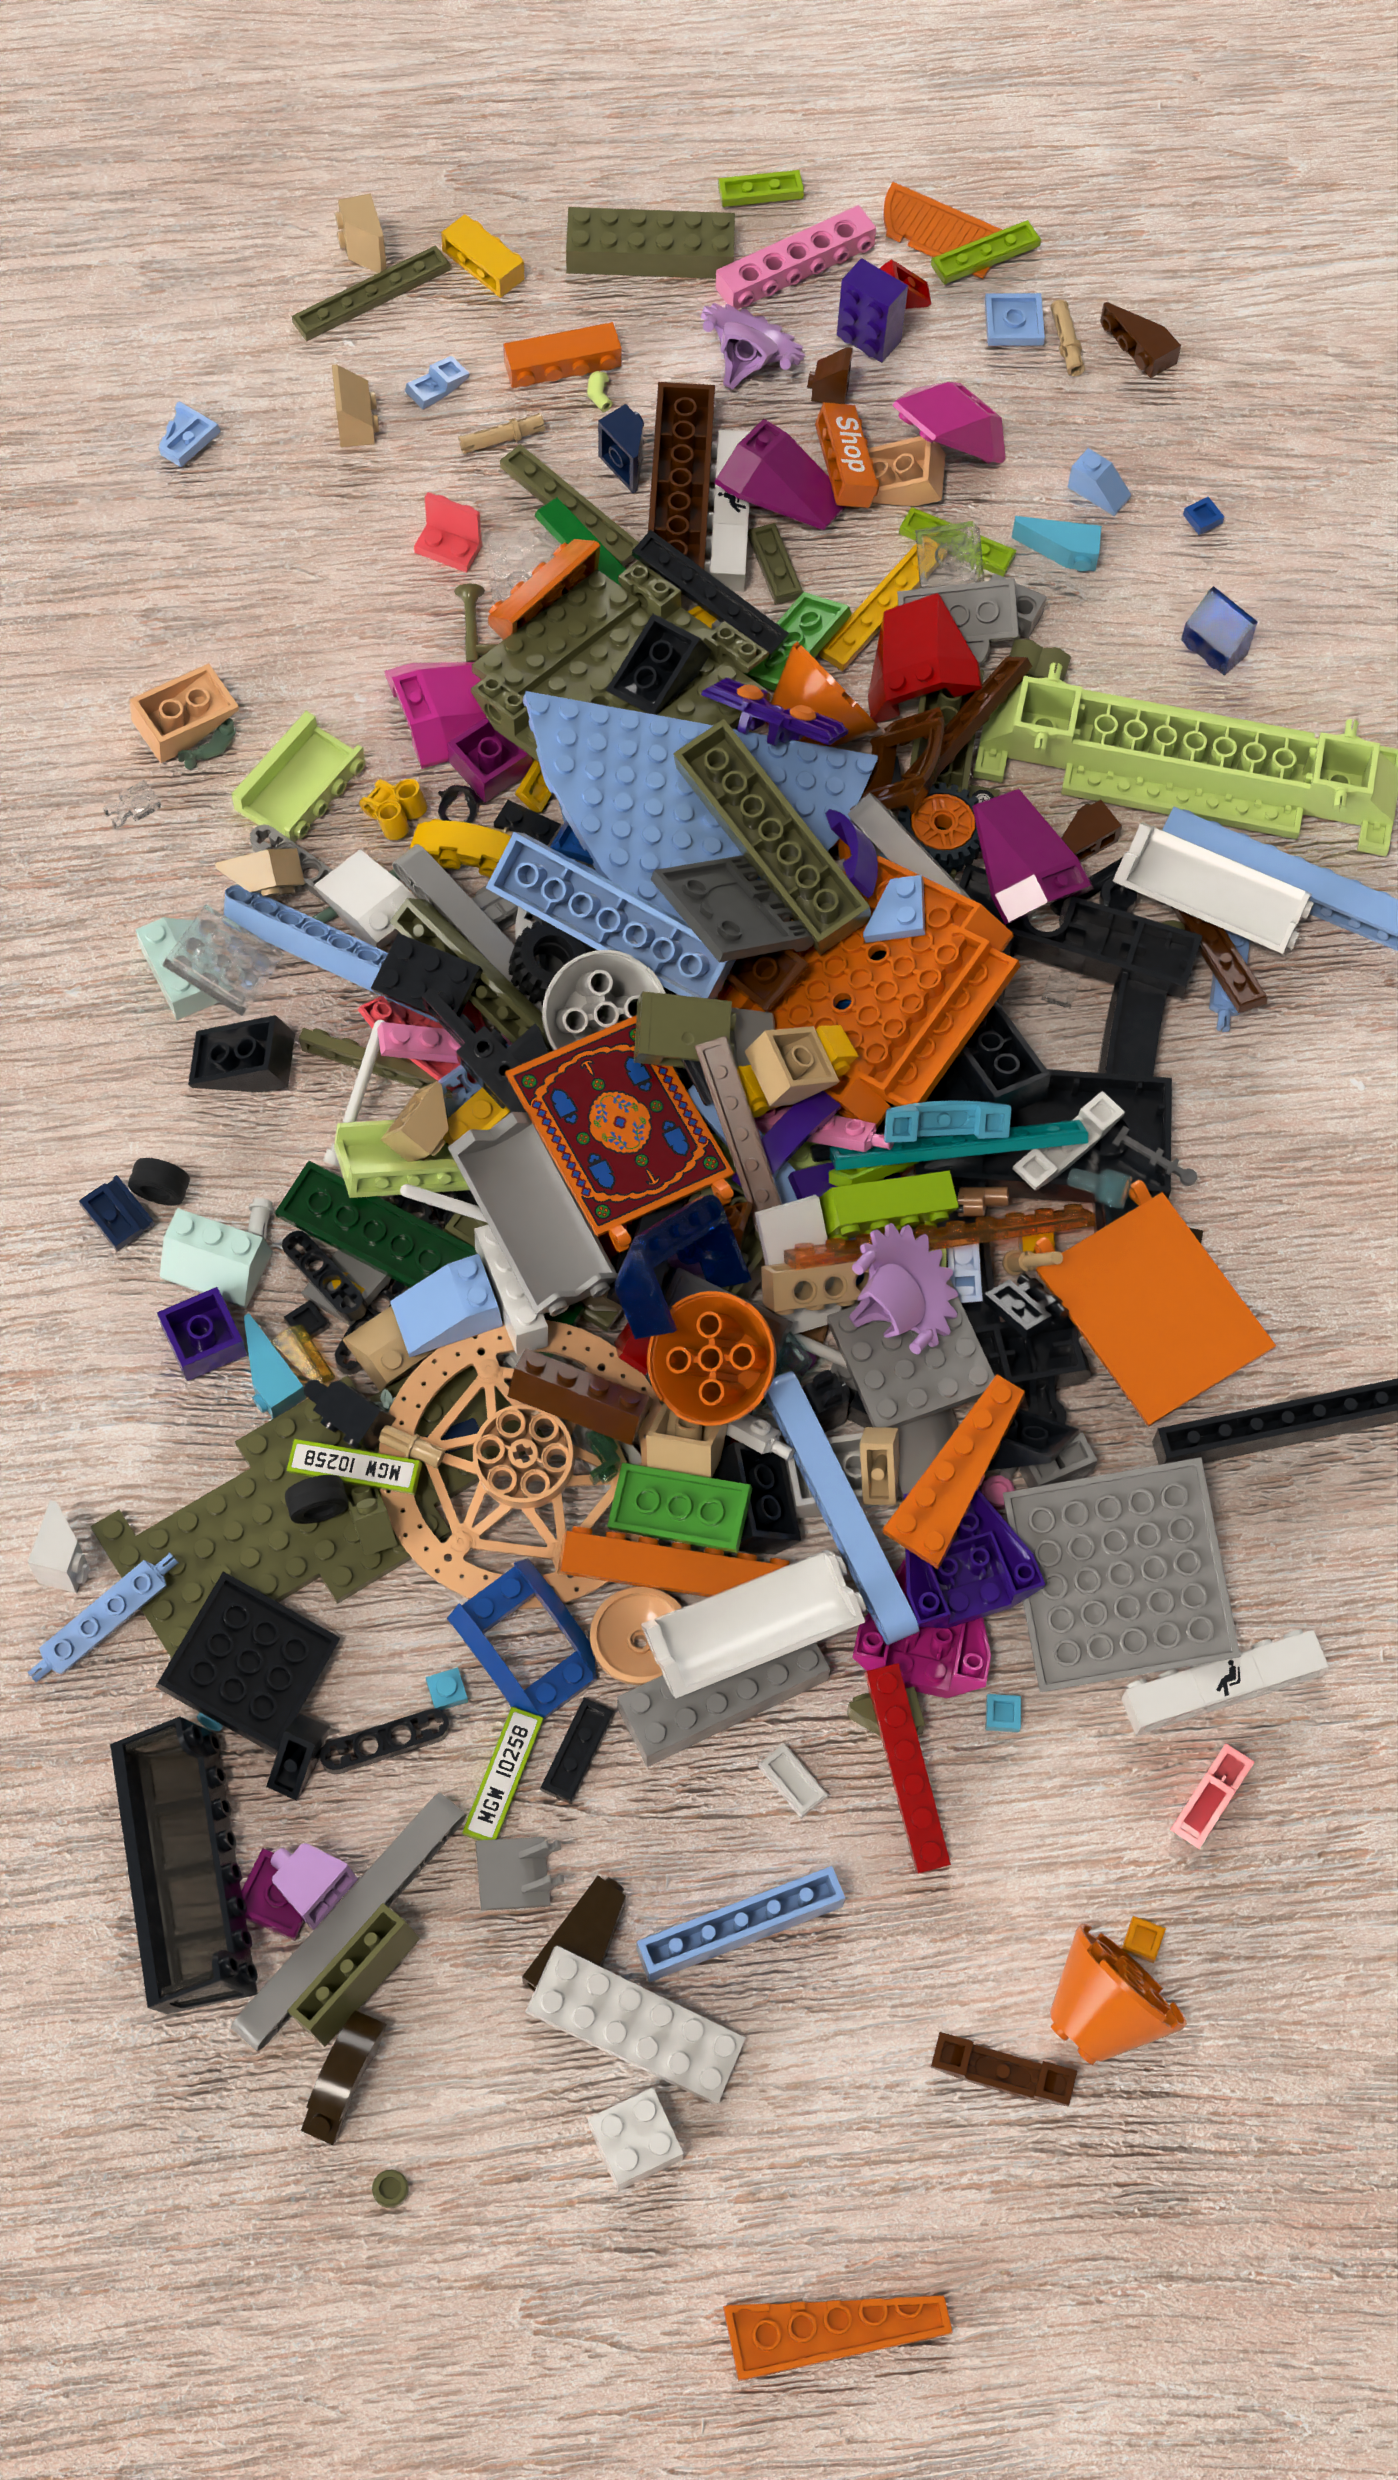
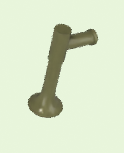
(469, 595)

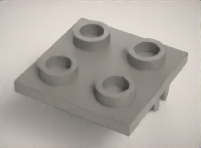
(515, 1873)

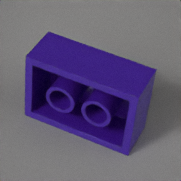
(871, 310)

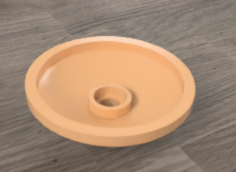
(619, 1626)

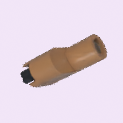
(973, 1200)

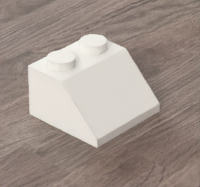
(57, 1554)

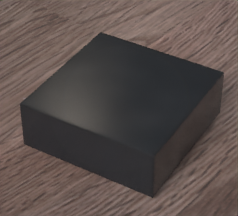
(309, 1317)

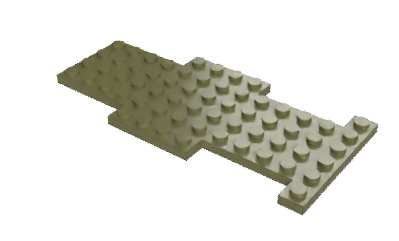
(249, 1529)

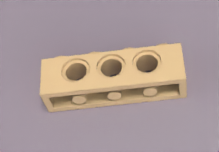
(781, 1280)

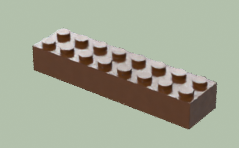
(682, 466)

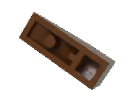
(1091, 830)

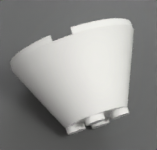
(591, 983)

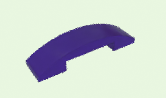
(863, 864)
(795, 1128)

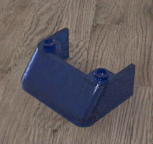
(695, 1235)

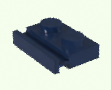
(116, 1213)

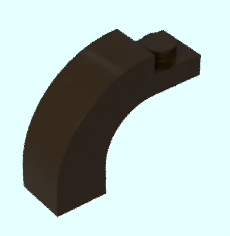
(340, 2076)

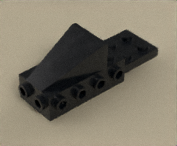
(485, 1052)

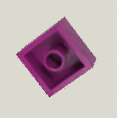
(487, 760)

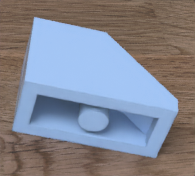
(1098, 482)

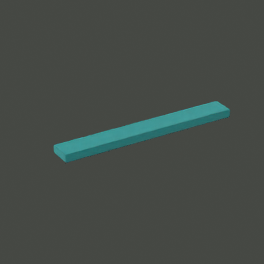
(955, 1146)

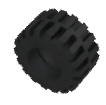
(536, 941)

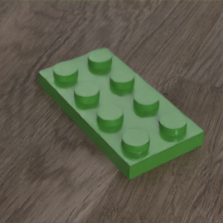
(812, 624)
(680, 1507)

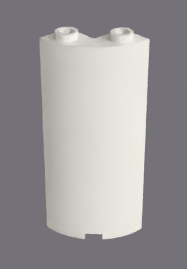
(1214, 888)
(753, 1623)

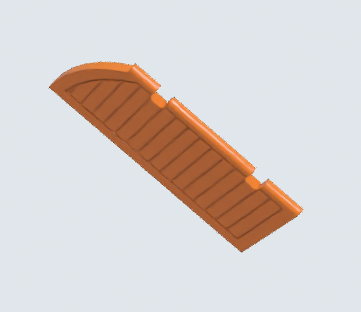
(930, 224)

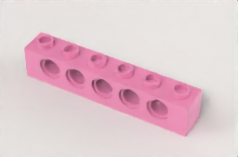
(795, 258)

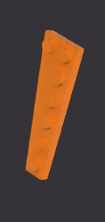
(944, 1493)
(803, 2334)

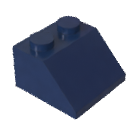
(622, 444)

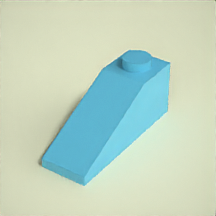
(1063, 542)
(272, 1379)

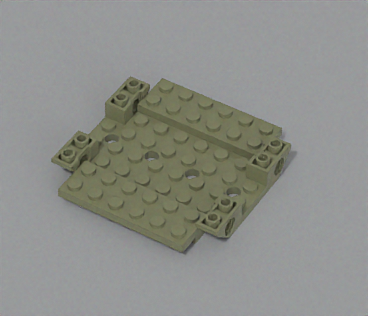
(584, 639)

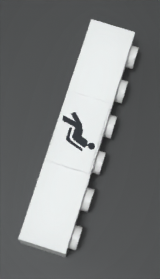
(727, 521)
(1225, 1682)

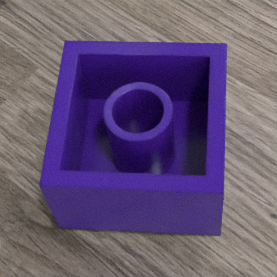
(202, 1333)

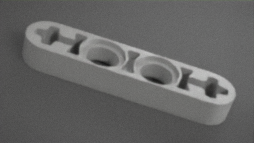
(280, 841)

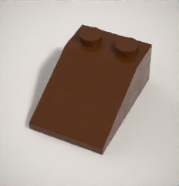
(766, 976)

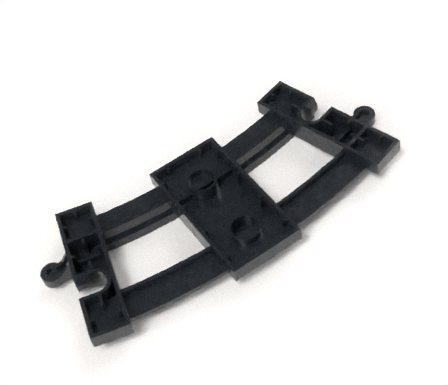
(1144, 965)

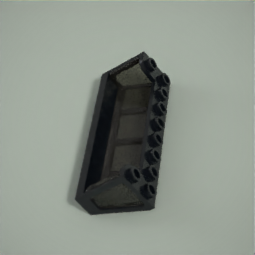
(183, 1867)

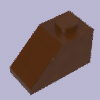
(831, 377)

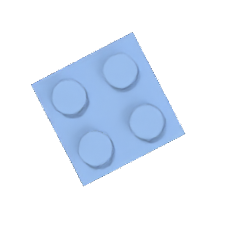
(1014, 319)

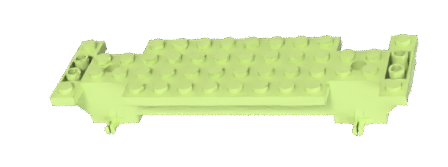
(1194, 761)

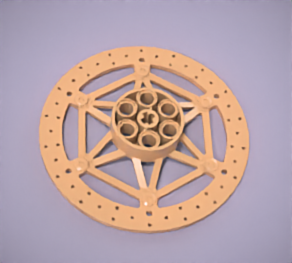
(510, 1444)

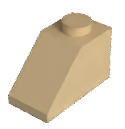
(879, 1465)

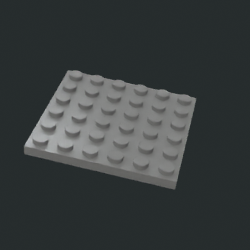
(1125, 1575)

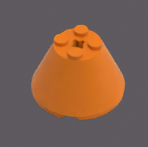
(810, 685)
(714, 1361)
(1109, 2000)

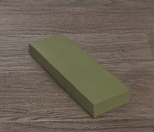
(775, 563)

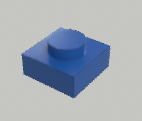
(1203, 515)

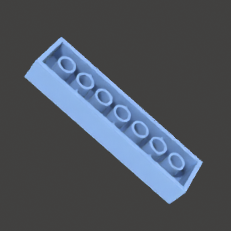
(606, 916)

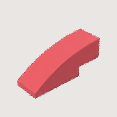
(1212, 1796)

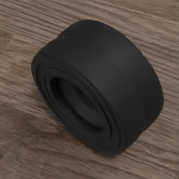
(158, 1181)
(316, 1499)

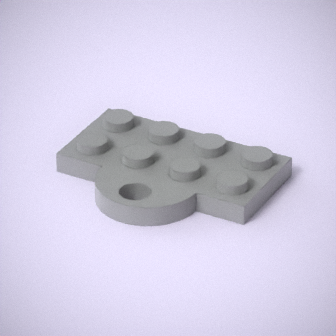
(980, 609)

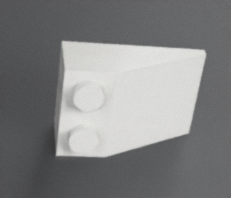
(364, 898)

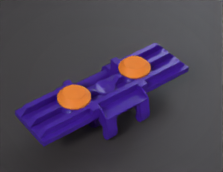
(783, 724)

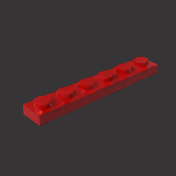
(907, 1768)

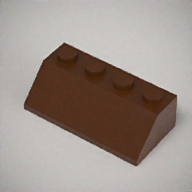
(579, 1396)

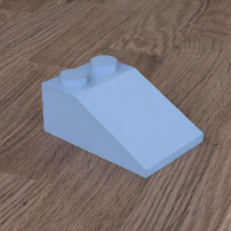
(447, 1307)

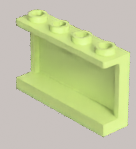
(298, 779)
(377, 1170)

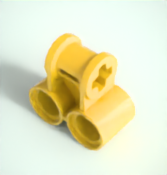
(394, 805)

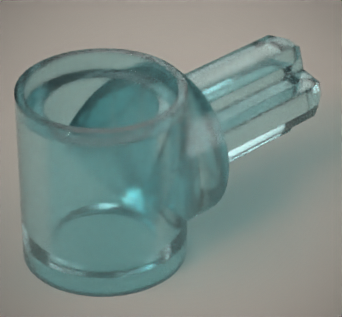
(1109, 1187)

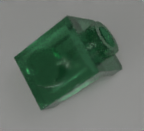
(604, 1448)

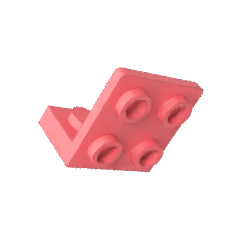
(450, 533)

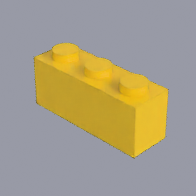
(483, 255)

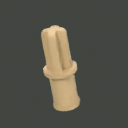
(412, 1446)

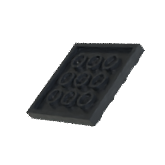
(248, 1662)

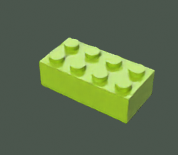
(899, 1201)

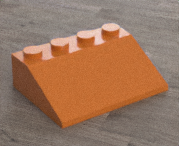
(549, 582)

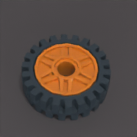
(950, 810)

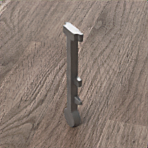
(1187, 1176)

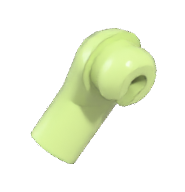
(595, 390)

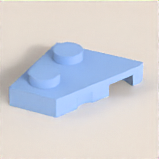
(186, 435)
(899, 911)

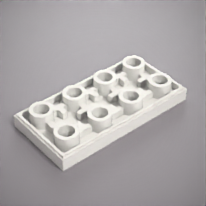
(782, 1229)

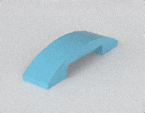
(947, 1118)

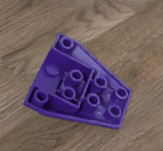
(980, 1575)

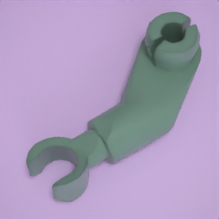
(215, 747)

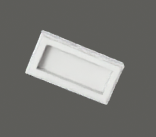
(792, 1780)

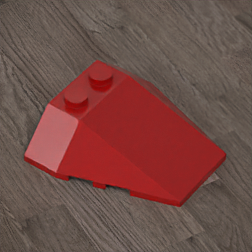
(918, 655)

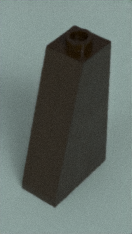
(586, 1929)

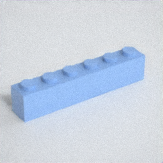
(740, 1924)

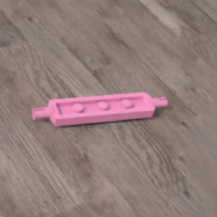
(837, 1132)

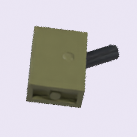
(672, 1027)

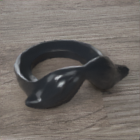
(451, 793)

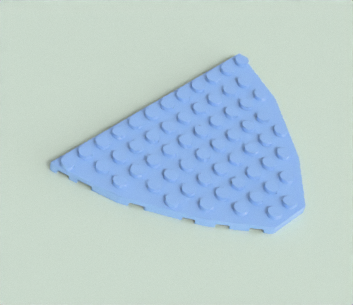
(637, 810)

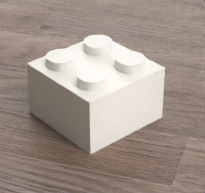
(635, 2139)

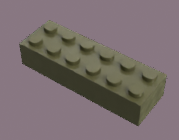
(648, 242)

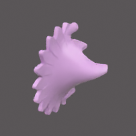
(749, 342)
(904, 1287)

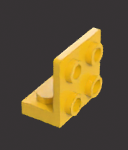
(477, 1113)

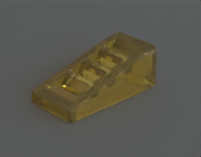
(302, 1352)

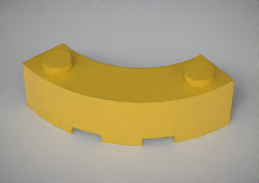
(461, 843)
(838, 1049)

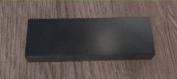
(577, 1750)

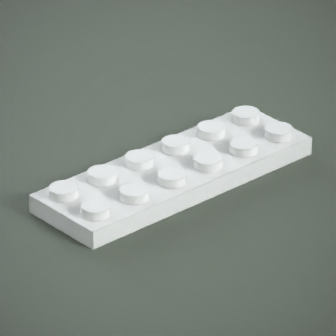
(635, 2025)

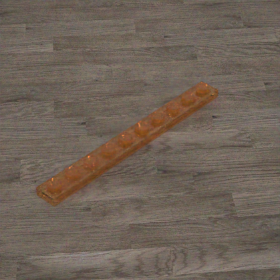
(952, 1235)

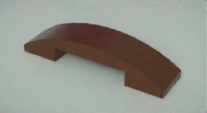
(1003, 2071)

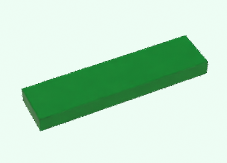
(567, 527)

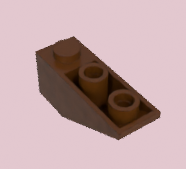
(1144, 340)

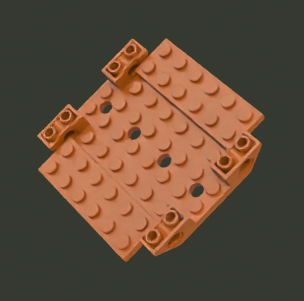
(908, 1008)

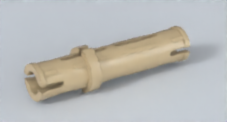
(1069, 347)
(495, 435)

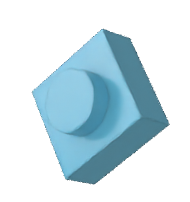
(446, 1689)
(1003, 1713)

